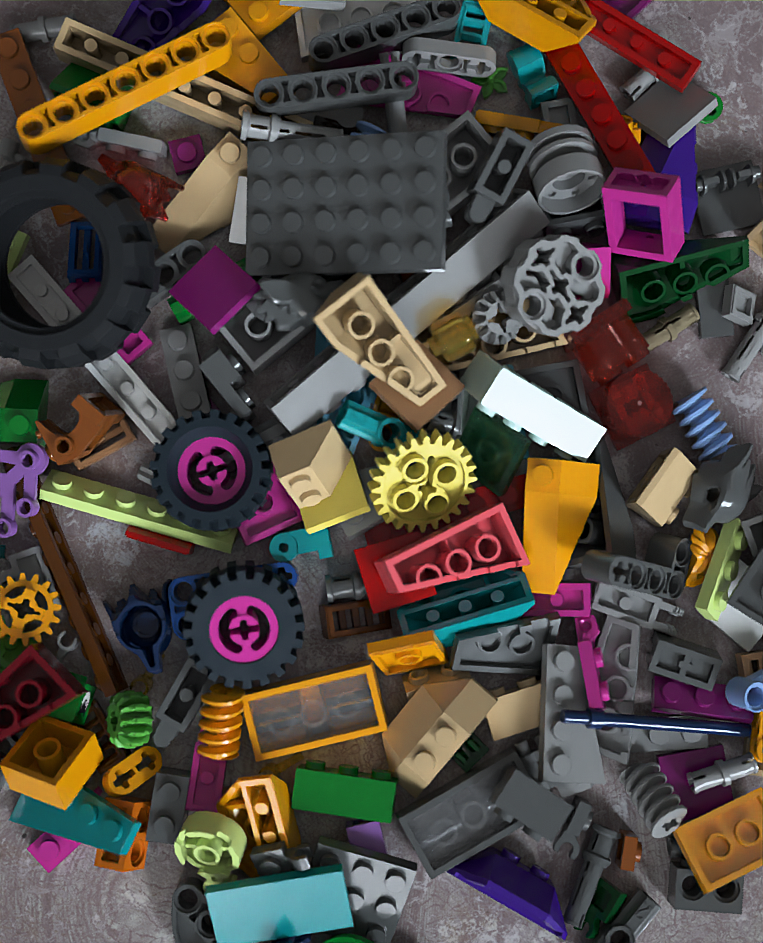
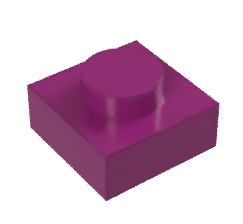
(187, 154)

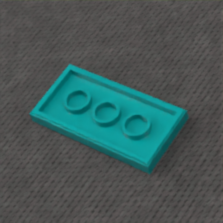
(280, 905)

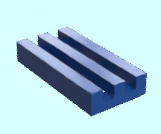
(84, 273)

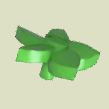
(493, 82)

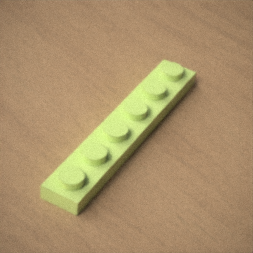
(128, 509)

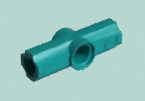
(369, 424)

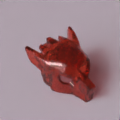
(143, 183)

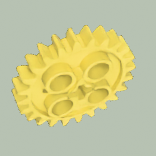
(422, 480)

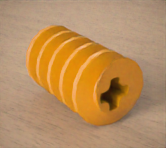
(222, 722)

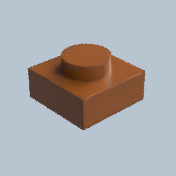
(628, 850)

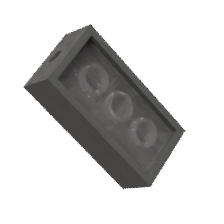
(458, 816)

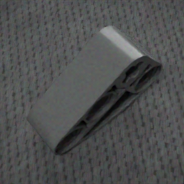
(188, 917)

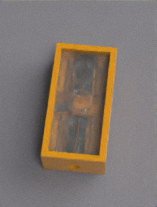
(314, 710)

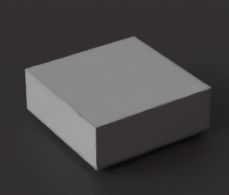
(738, 305)

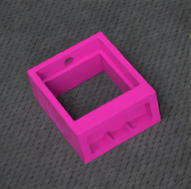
(661, 191)

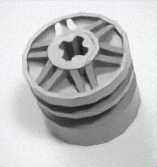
(565, 169)

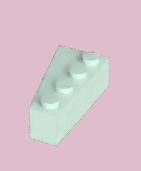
(531, 407)

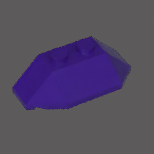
(514, 886)

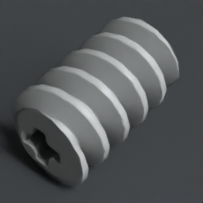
(653, 798)

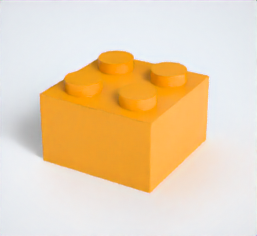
(52, 761)

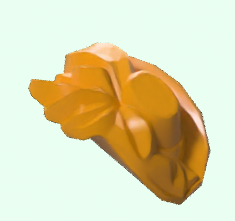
(702, 551)

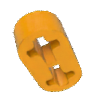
(136, 777)

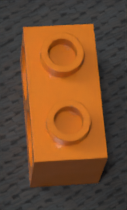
(136, 856)

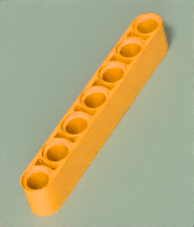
(118, 102)

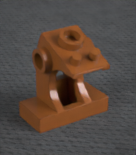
(96, 417)

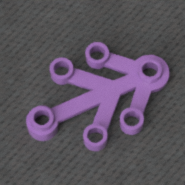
(9, 481)

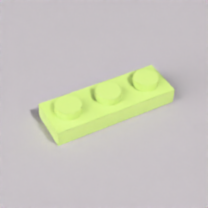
(721, 570)

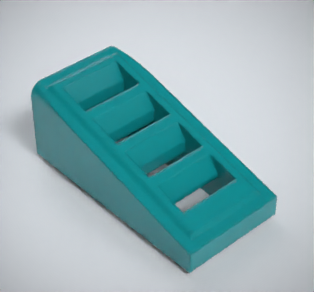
(473, 9)

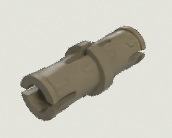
(669, 328)

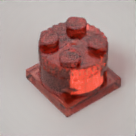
(608, 343)
(633, 406)

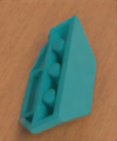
(468, 605)

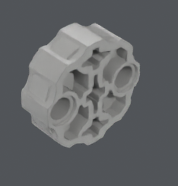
(556, 262)

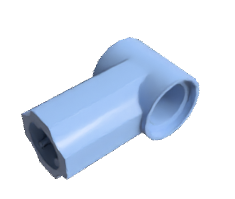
(739, 687)

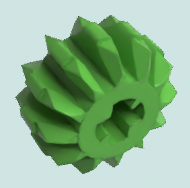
(129, 719)

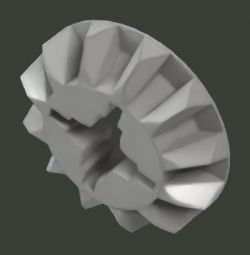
(491, 332)

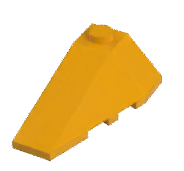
(555, 513)

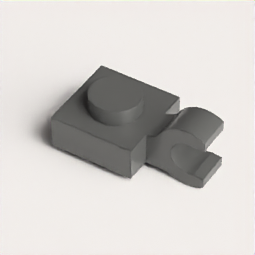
(578, 820)
(277, 858)

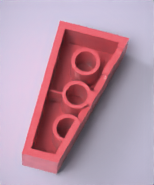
(458, 551)

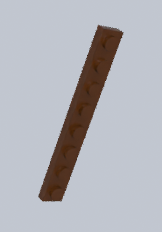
(74, 592)

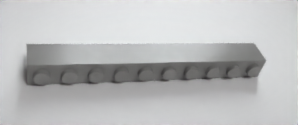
(418, 303)

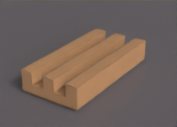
(130, 437)

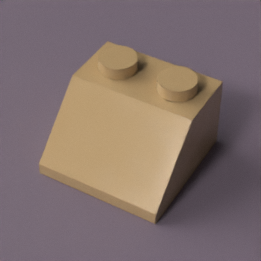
(310, 463)
(663, 488)

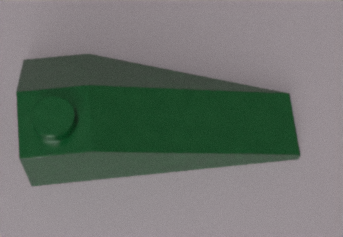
(658, 284)

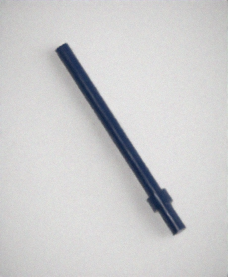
(598, 718)

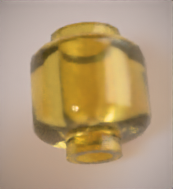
(453, 336)

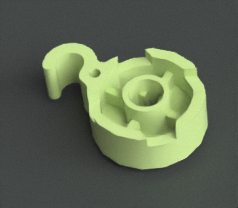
(212, 845)

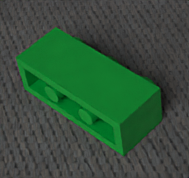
(345, 791)

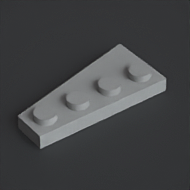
(565, 750)

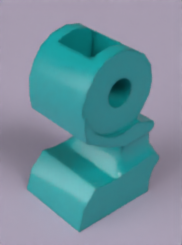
(529, 70)

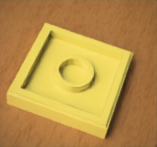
(344, 503)

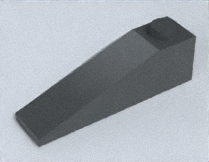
(609, 521)

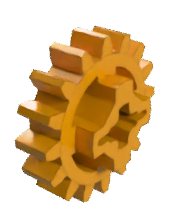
(29, 594)

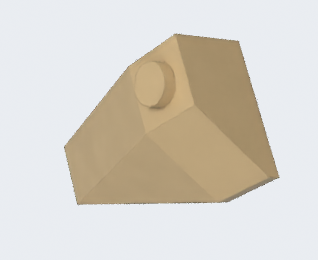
(207, 196)
(370, 333)

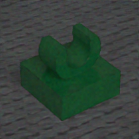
(470, 752)

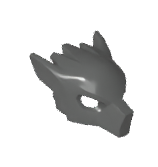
(292, 299)
(729, 488)

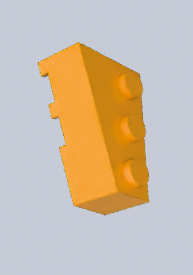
(249, 59)

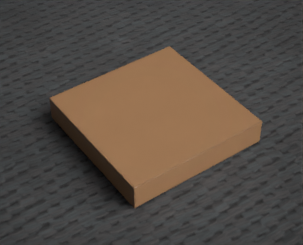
(412, 414)

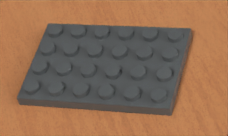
(347, 204)

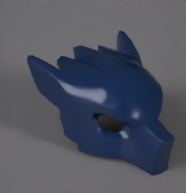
(143, 624)

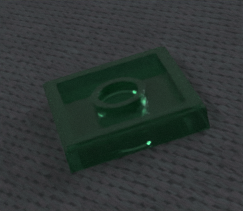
(494, 450)

